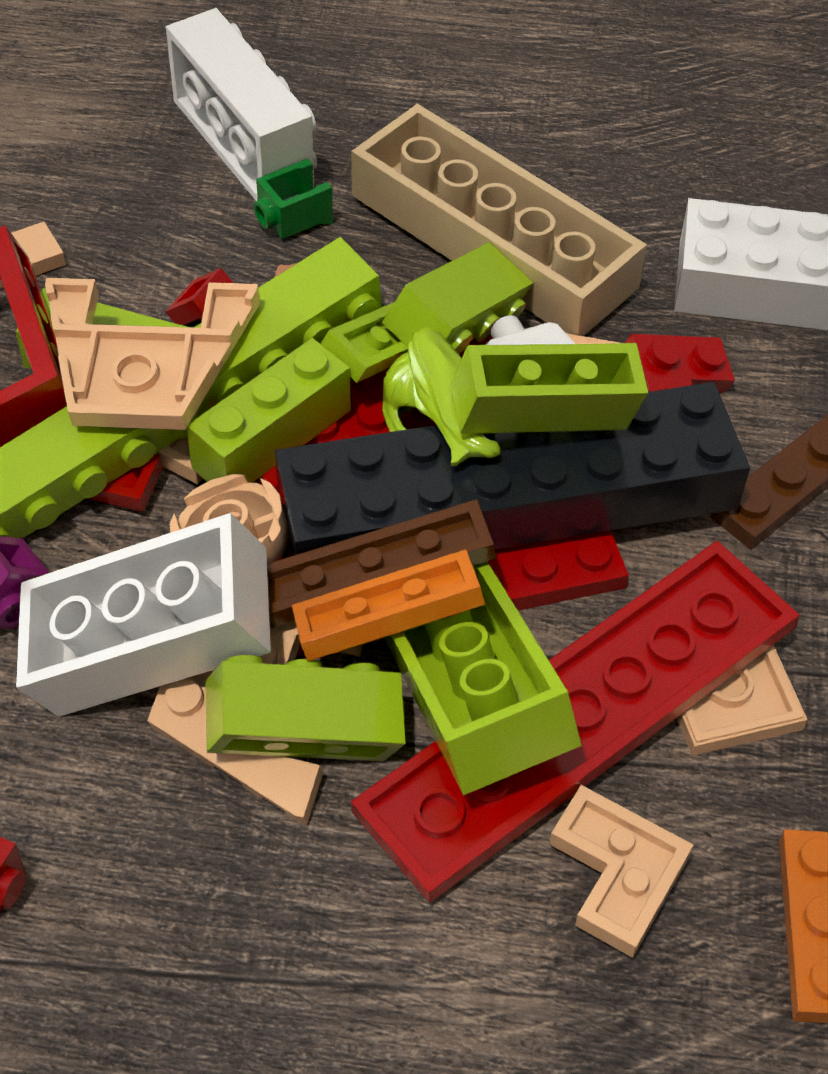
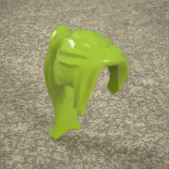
(424, 382)

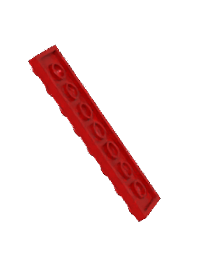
(623, 688)

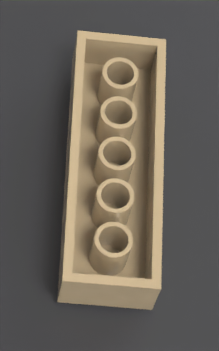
(466, 195)

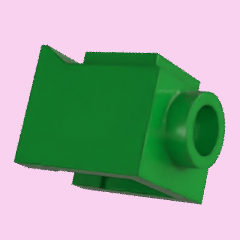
(290, 202)

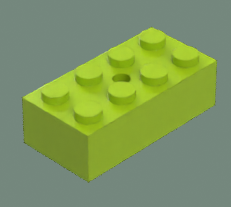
(486, 689)

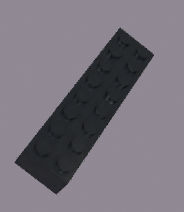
(542, 487)

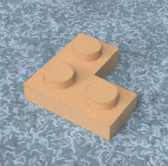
(635, 862)

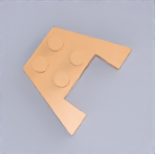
(142, 372)
(283, 781)

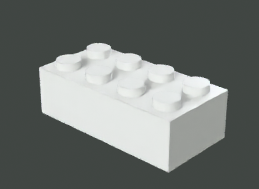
(237, 99)
(753, 264)
(143, 616)

